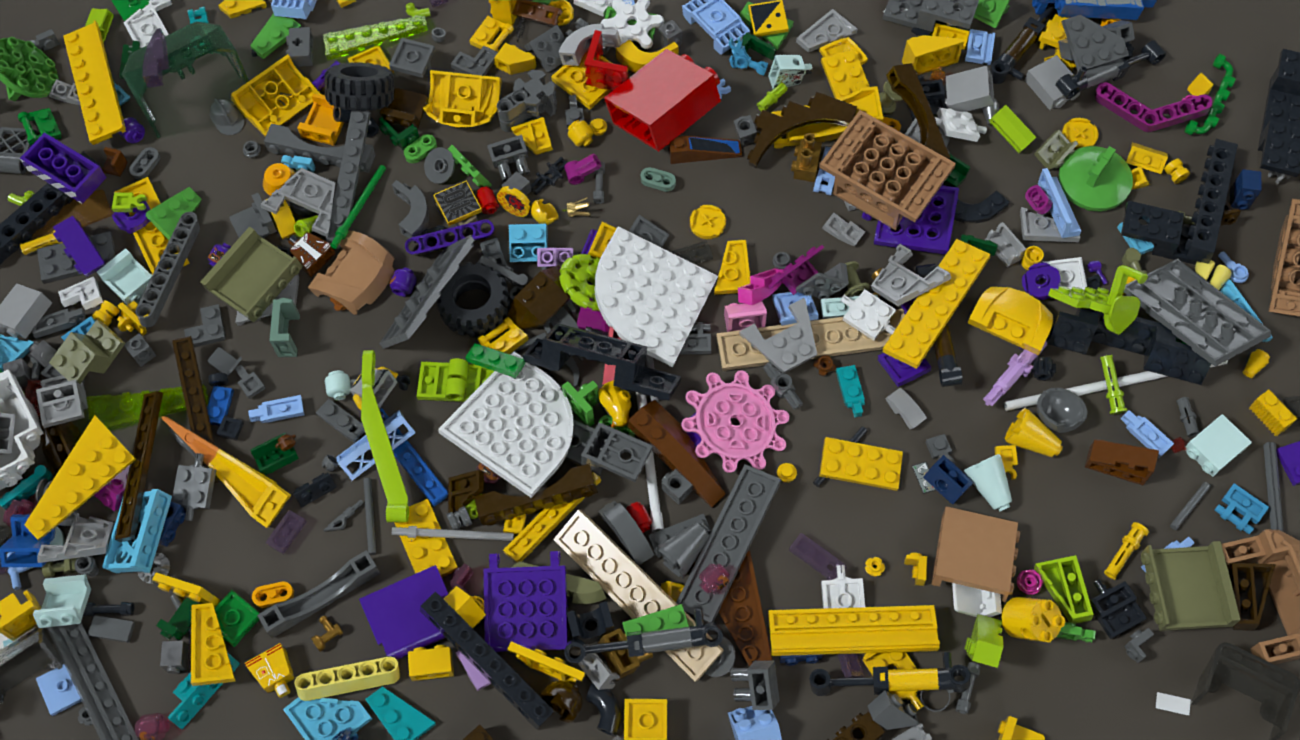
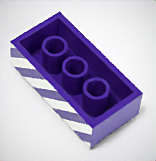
(63, 168)

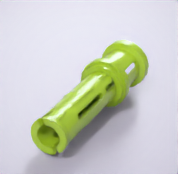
(1107, 361)

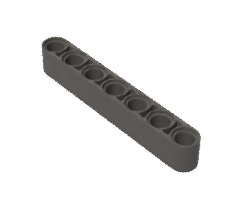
(168, 277)

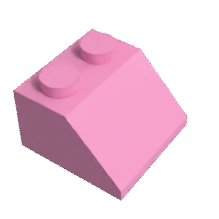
(744, 315)

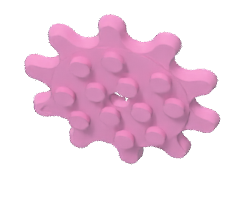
(739, 402)

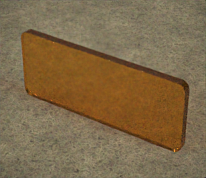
(91, 211)

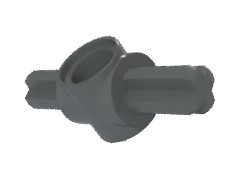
(783, 392)

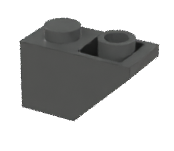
(892, 712)

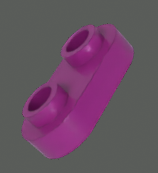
(1038, 199)

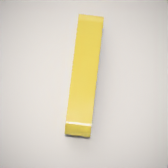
(356, 672)

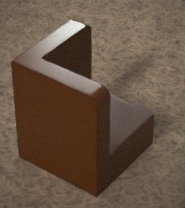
(115, 162)

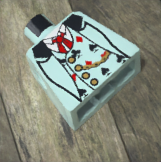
(788, 70)

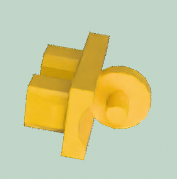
(128, 318)

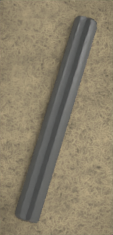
(1273, 486)

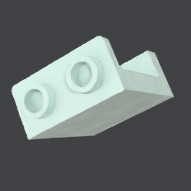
(125, 277)
(1217, 445)
(63, 601)

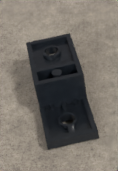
(1163, 230)

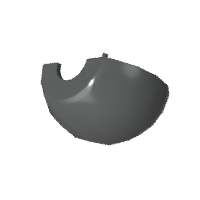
(1061, 410)

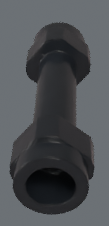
(124, 609)

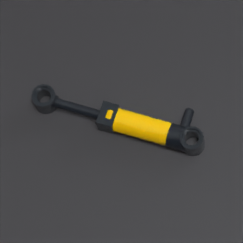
(899, 679)

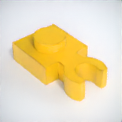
(1009, 458)

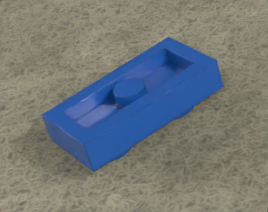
(219, 404)

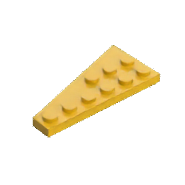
(87, 469)

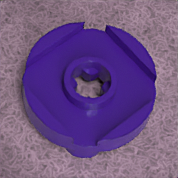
(133, 223)
(1033, 275)

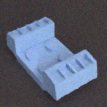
(293, 8)
(717, 20)

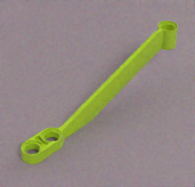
(397, 506)

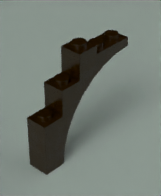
(772, 127)

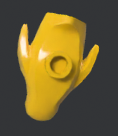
(616, 403)

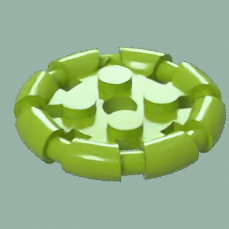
(578, 287)

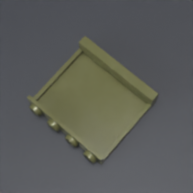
(251, 275)
(1190, 587)

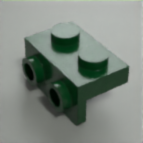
(272, 458)

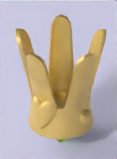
(572, 207)

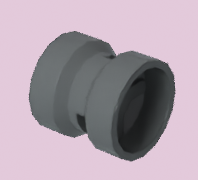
(454, 519)

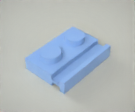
(979, 47)

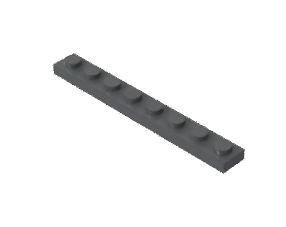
(349, 170)

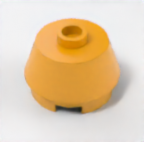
(275, 177)

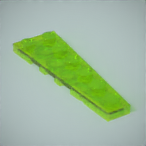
(341, 42)
(126, 408)

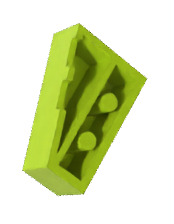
(1066, 585)
(985, 643)

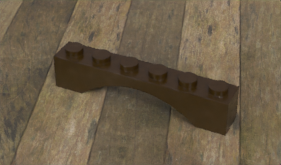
(906, 84)
(497, 507)

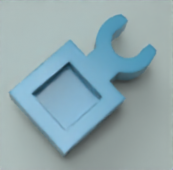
(299, 162)

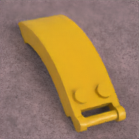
(865, 99)

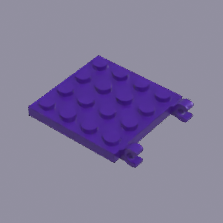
(526, 605)

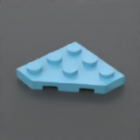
(326, 717)

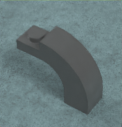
(418, 217)
(627, 531)

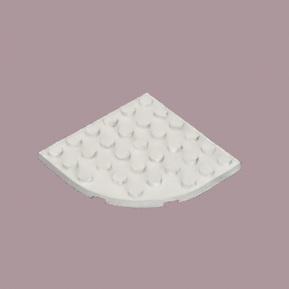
(650, 294)
(515, 427)

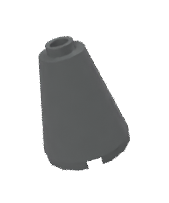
(683, 548)

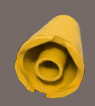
(1033, 435)

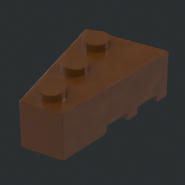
(1122, 461)

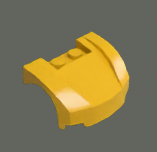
(462, 98)
(1013, 317)

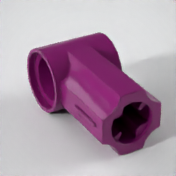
(579, 169)

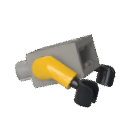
(384, 383)

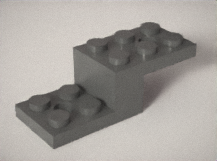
(925, 13)
(603, 449)

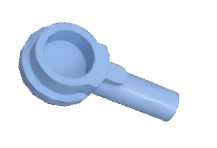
(1239, 272)

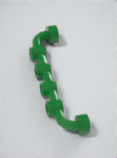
(1222, 94)

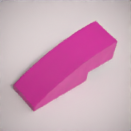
(758, 287)

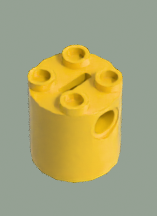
(1032, 619)

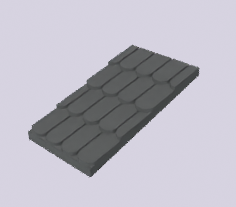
(427, 292)
(1197, 312)

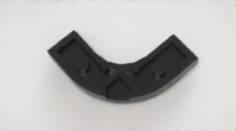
(979, 212)

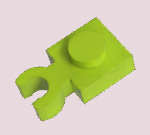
(127, 201)

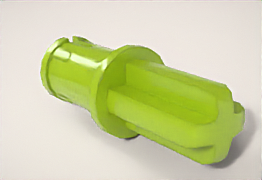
(772, 97)

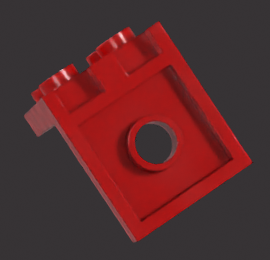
(600, 73)

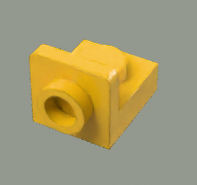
(919, 567)

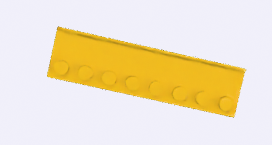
(94, 83)
(853, 630)

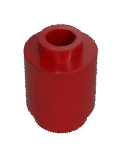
(487, 200)
(640, 516)

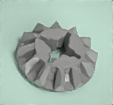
(163, 567)

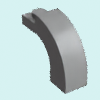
(579, 42)

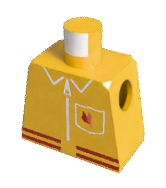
(272, 670)

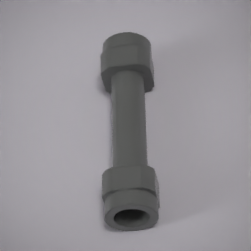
(598, 194)
(963, 704)

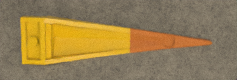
(253, 490)

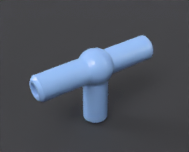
(14, 574)

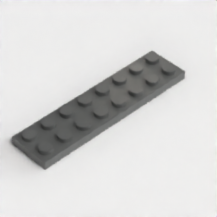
(730, 538)

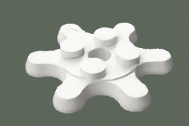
(635, 32)

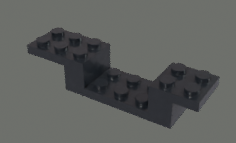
(1281, 118)
(1142, 336)
(627, 356)

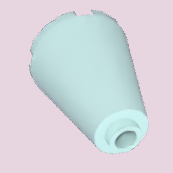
(991, 481)

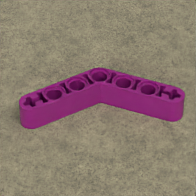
(1156, 115)

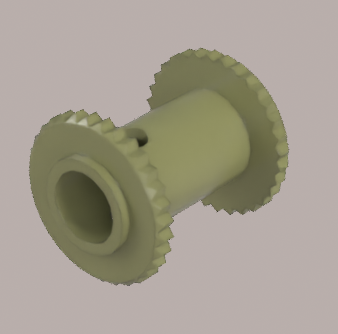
(888, 99)
(855, 286)

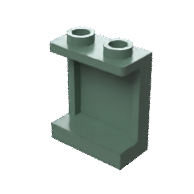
(283, 311)

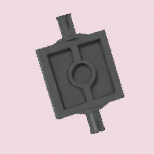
(194, 486)

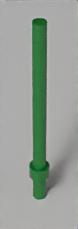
(342, 231)

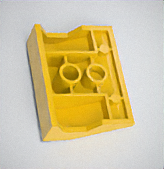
(256, 95)

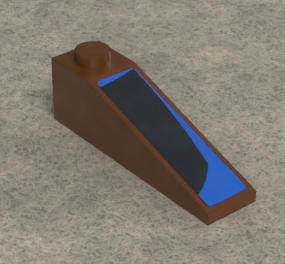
(695, 149)

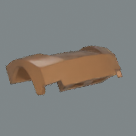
(357, 273)

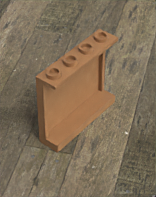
(976, 551)

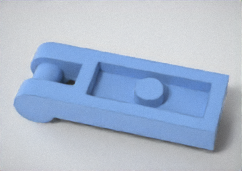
(824, 176)

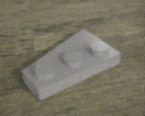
(826, 30)
(1041, 228)

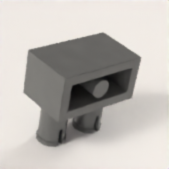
(507, 152)
(762, 684)

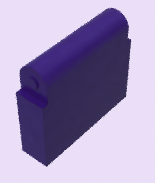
(397, 616)

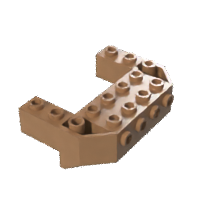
(1284, 551)

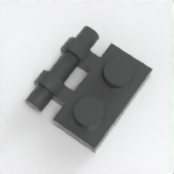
(699, 342)

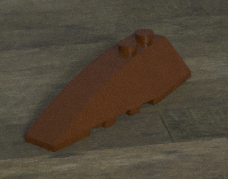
(675, 449)

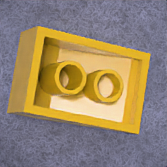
(930, 52)

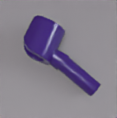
(1096, 266)

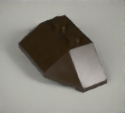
(538, 300)
(58, 443)

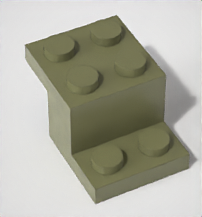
(87, 352)

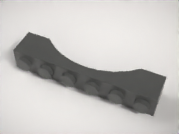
(283, 141)
(291, 612)

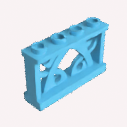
(144, 547)

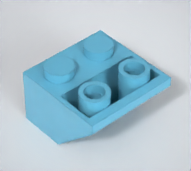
(525, 240)

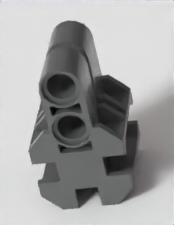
(527, 101)

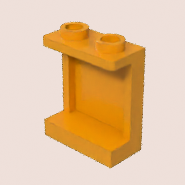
(320, 122)

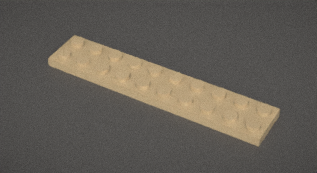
(830, 335)
(627, 584)

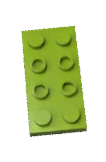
(450, 380)

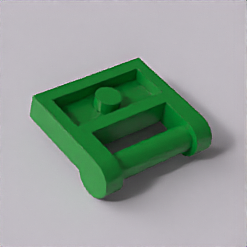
(44, 121)

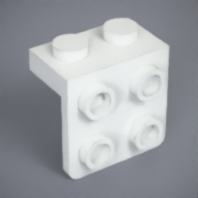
(976, 601)

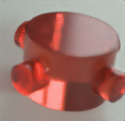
(1178, 445)

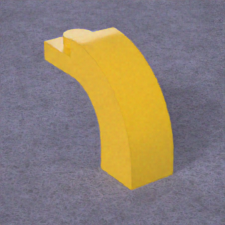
(635, 59)

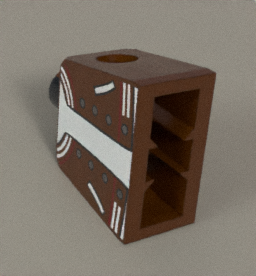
(311, 252)

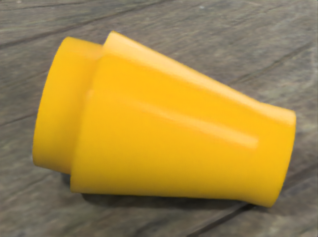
(1256, 362)

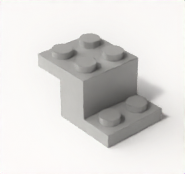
(61, 401)

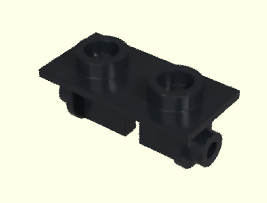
(321, 485)

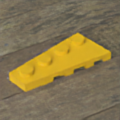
(208, 651)

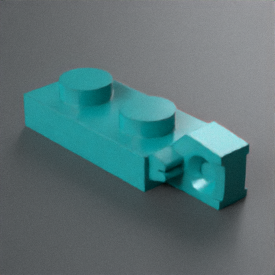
(851, 389)

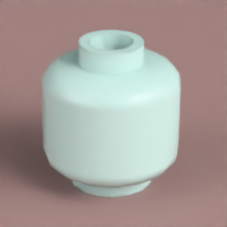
(337, 385)

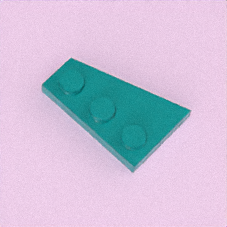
(398, 717)

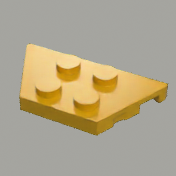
(539, 661)

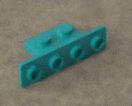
(193, 697)

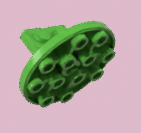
(25, 69)
(1095, 178)

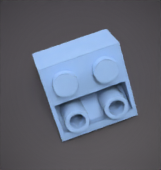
(754, 724)

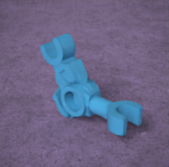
(742, 59)

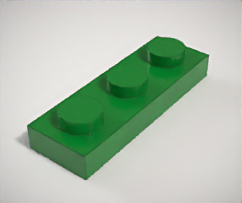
(495, 360)

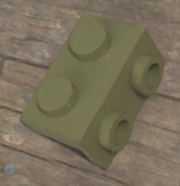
(1055, 150)

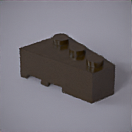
(1250, 589)

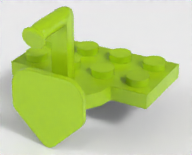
(1117, 309)

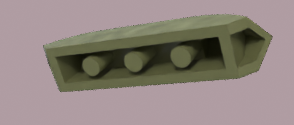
(581, 589)

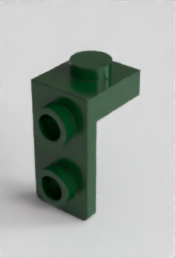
(754, 43)
(403, 139)
(984, 245)
(179, 623)

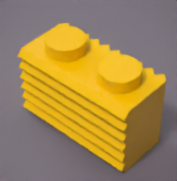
(1272, 412)

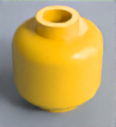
(580, 133)

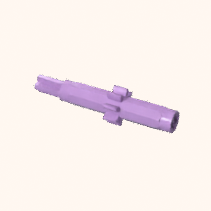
(1019, 366)

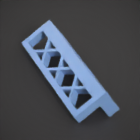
(1060, 209)
(362, 445)

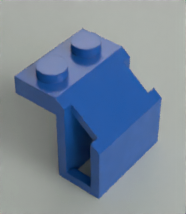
(23, 544)

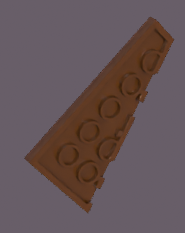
(744, 614)

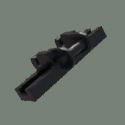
(546, 180)

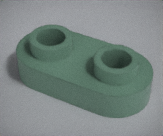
(658, 179)

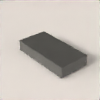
(111, 629)

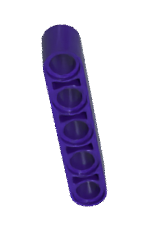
(440, 236)

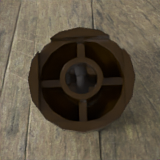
(564, 699)

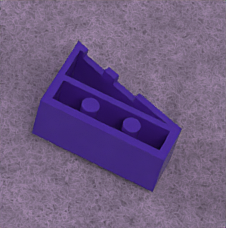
(78, 246)

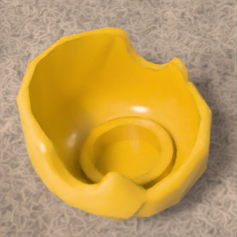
(567, 14)
(543, 212)

